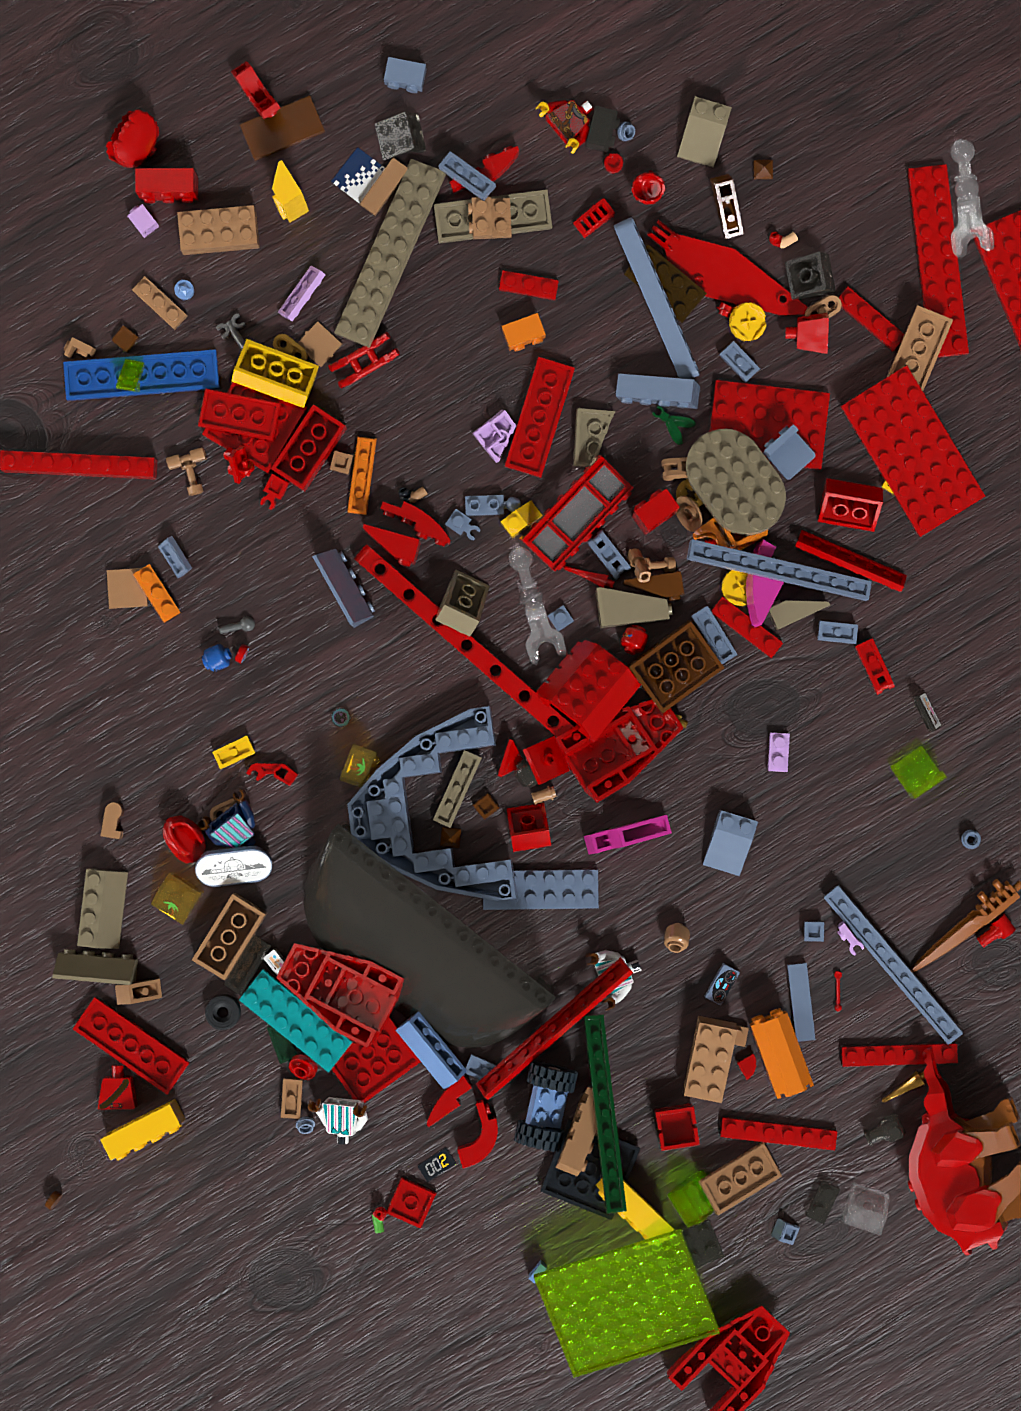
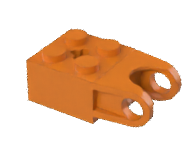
(726, 538)

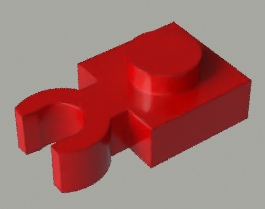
(275, 488)

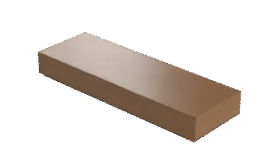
(384, 187)

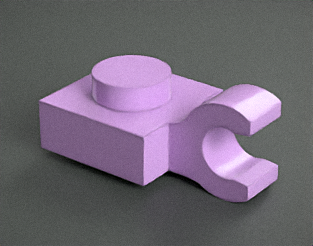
(845, 933)

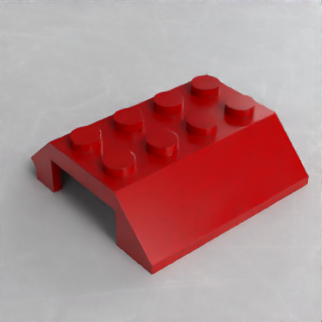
(589, 688)

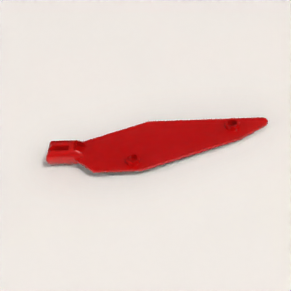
(725, 273)

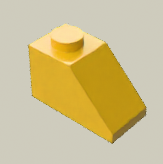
(521, 519)

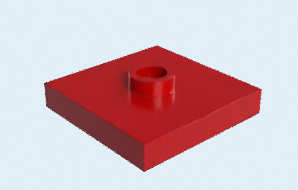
(546, 760)

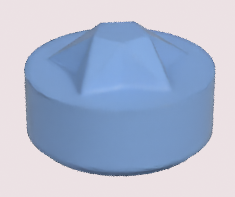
(184, 290)

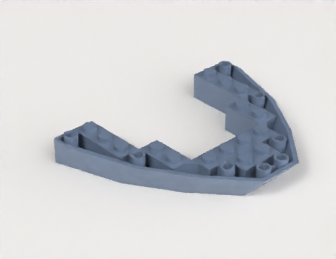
(382, 816)

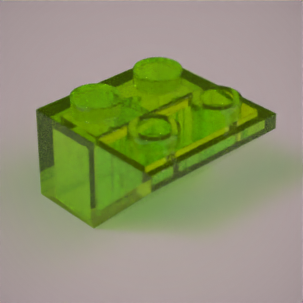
(691, 1200)

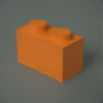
(523, 332)

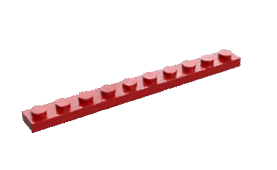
(554, 1028)

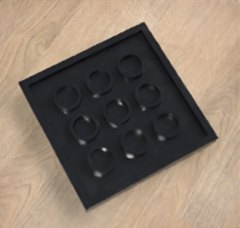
(582, 1189)

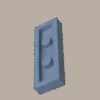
(467, 176)
(714, 635)

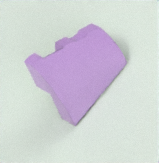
(495, 434)

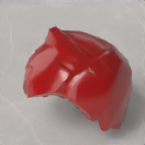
(648, 188)

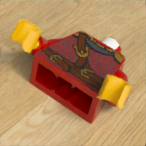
(568, 121)

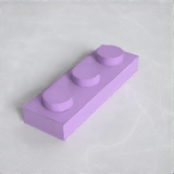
(301, 293)

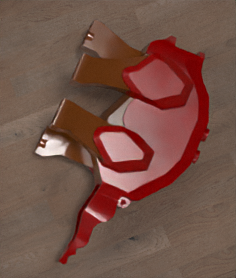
(954, 1167)

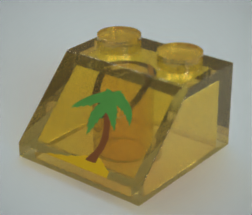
(359, 765)
(177, 898)

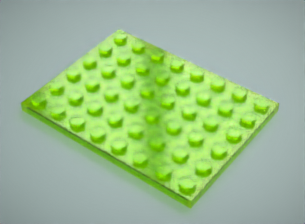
(627, 1303)

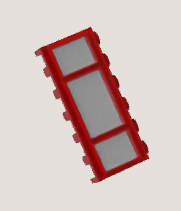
(577, 514)

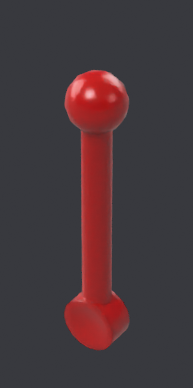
(838, 975)

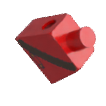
(117, 1090)

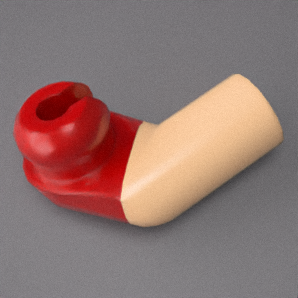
(782, 242)

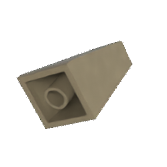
(627, 608)

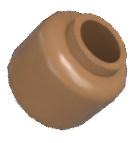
(676, 937)

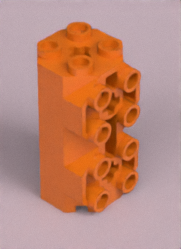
(781, 1053)

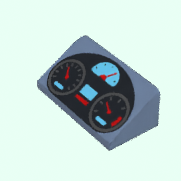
(721, 984)

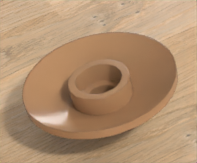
(689, 513)

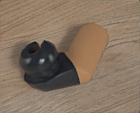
(411, 496)

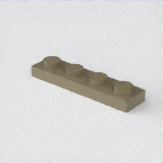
(457, 788)

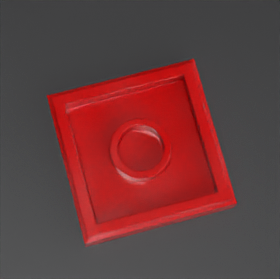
(411, 1202)

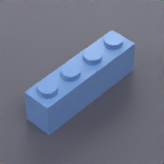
(431, 1050)

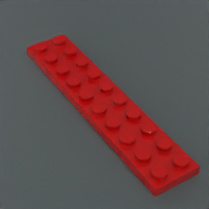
(935, 254)

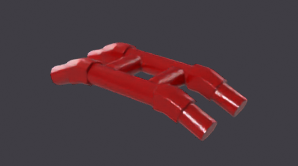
(352, 359)

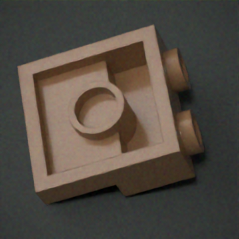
(490, 218)

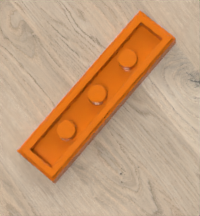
(362, 475)

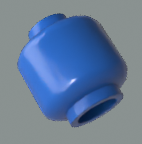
(216, 658)

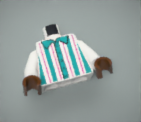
(602, 961)
(340, 1116)

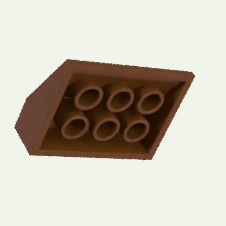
(675, 666)

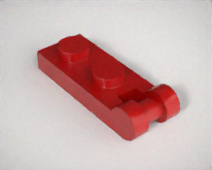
(874, 665)

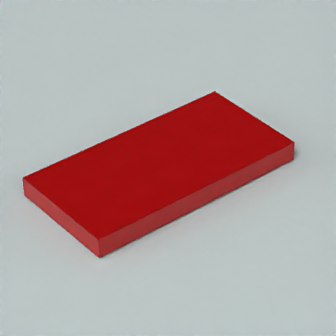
(239, 414)

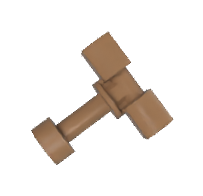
(187, 463)
(644, 566)

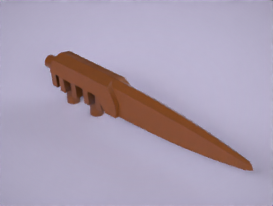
(975, 920)

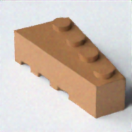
(579, 1137)

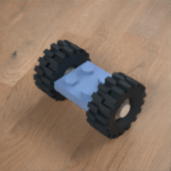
(546, 1106)

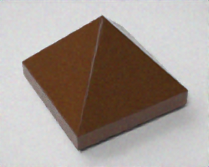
(763, 169)
(450, 837)

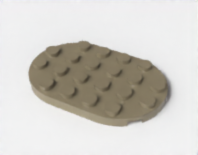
(735, 482)

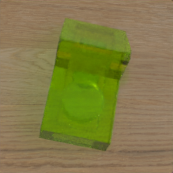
(130, 375)

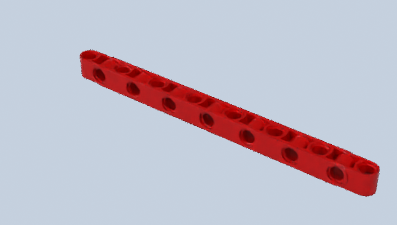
(477, 654)

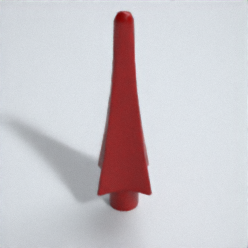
(598, 579)

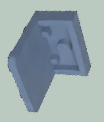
(788, 452)

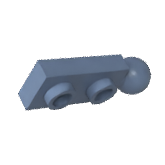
(490, 505)

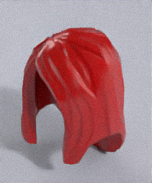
(184, 838)

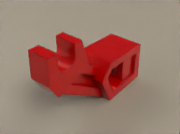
(264, 769)

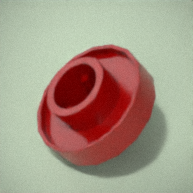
(303, 1067)

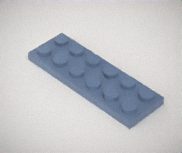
(551, 890)

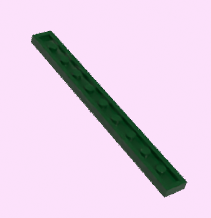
(605, 1114)

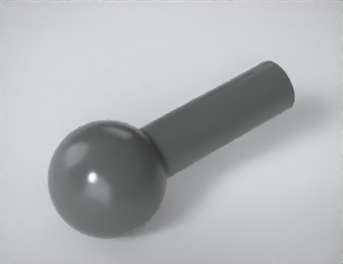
(246, 624)

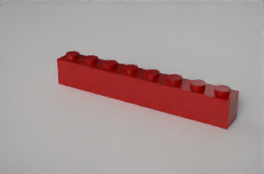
(78, 464)

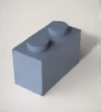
(405, 75)

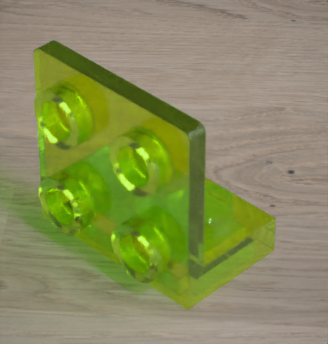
(917, 772)

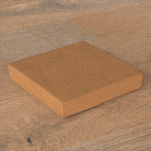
(124, 589)

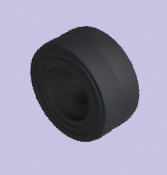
(215, 1020)

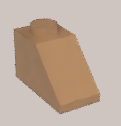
(138, 991)

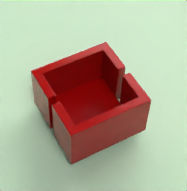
(677, 1127)

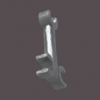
(231, 327)

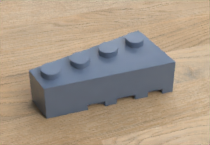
(658, 390)

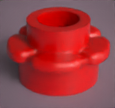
(725, 309)

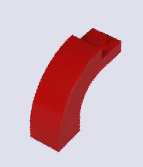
(255, 90)
(477, 1150)

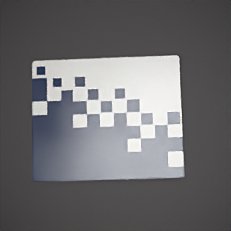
(358, 175)

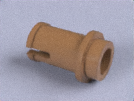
(543, 795)

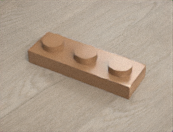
(159, 303)

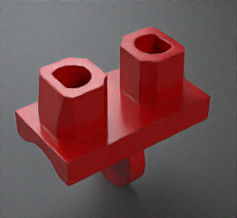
(239, 463)

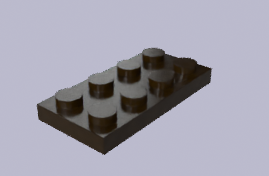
(679, 288)

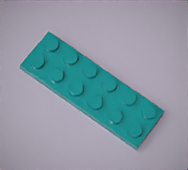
(295, 1020)

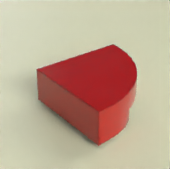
(748, 1065)

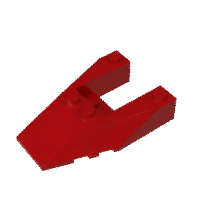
(740, 1353)

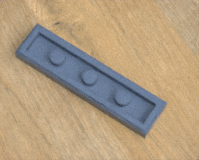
(801, 1002)

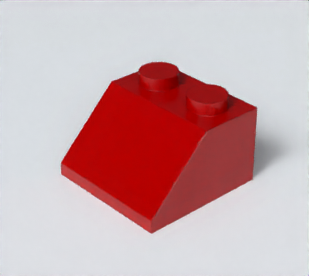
(528, 827)

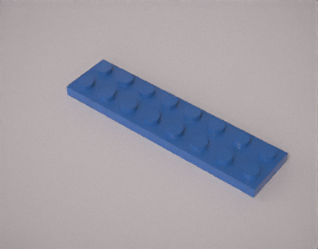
(160, 375)

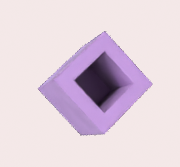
(142, 220)

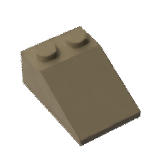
(704, 132)
(463, 603)

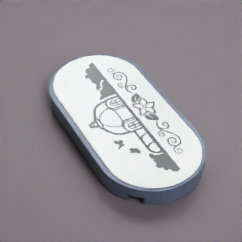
(233, 866)

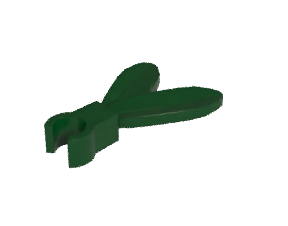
(672, 423)

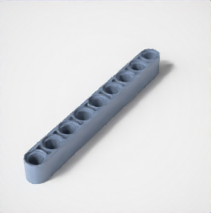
(656, 299)

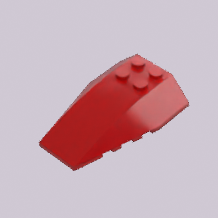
(621, 749)
(342, 990)

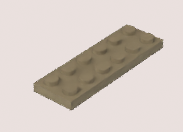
(528, 213)

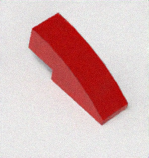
(449, 1100)

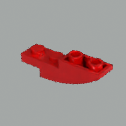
(493, 165)
(424, 524)

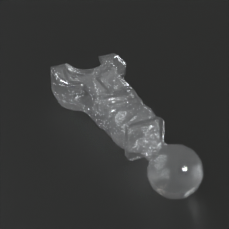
(968, 204)
(531, 597)

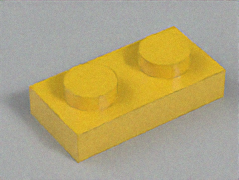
(234, 752)

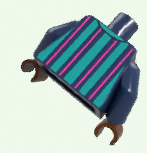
(233, 826)

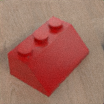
(850, 504)

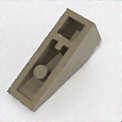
(792, 611)

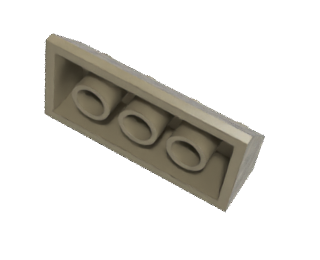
(102, 908)
(96, 968)

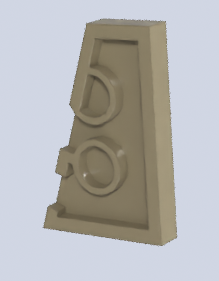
(589, 434)

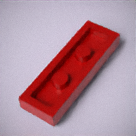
(528, 285)

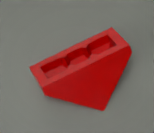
(510, 759)

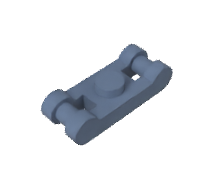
(608, 554)

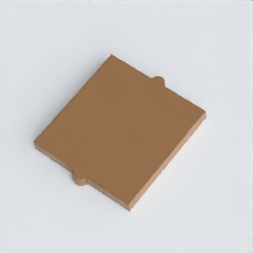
(319, 344)

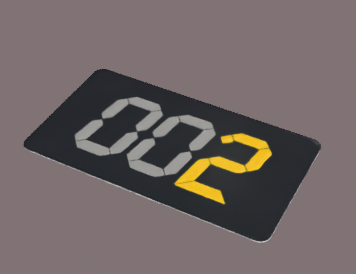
(436, 1164)

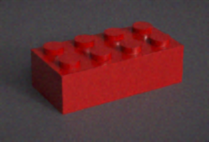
(309, 448)

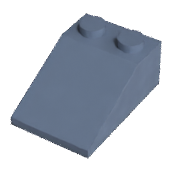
(730, 842)

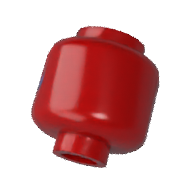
(634, 639)

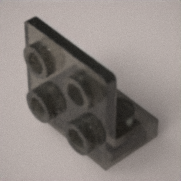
(400, 135)

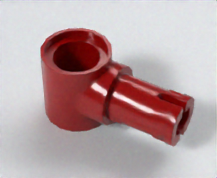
(1000, 928)

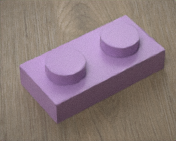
(778, 752)

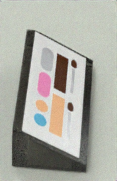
(926, 712)
(274, 961)

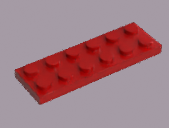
(539, 417)
(131, 1045)

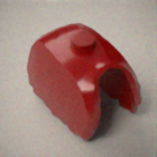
(133, 139)

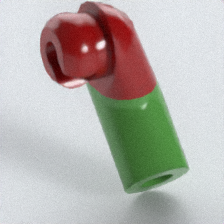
(378, 1218)

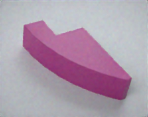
(760, 590)
(627, 834)

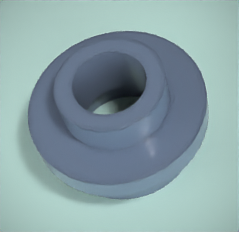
(626, 131)
(977, 839)
(305, 1125)

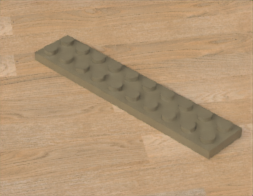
(390, 253)

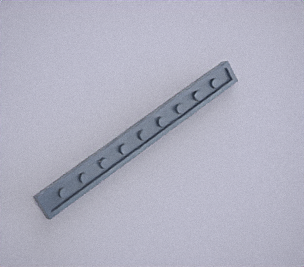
(778, 570)
(893, 964)

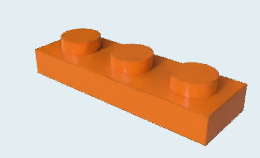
(156, 593)

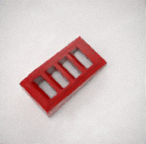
(598, 223)

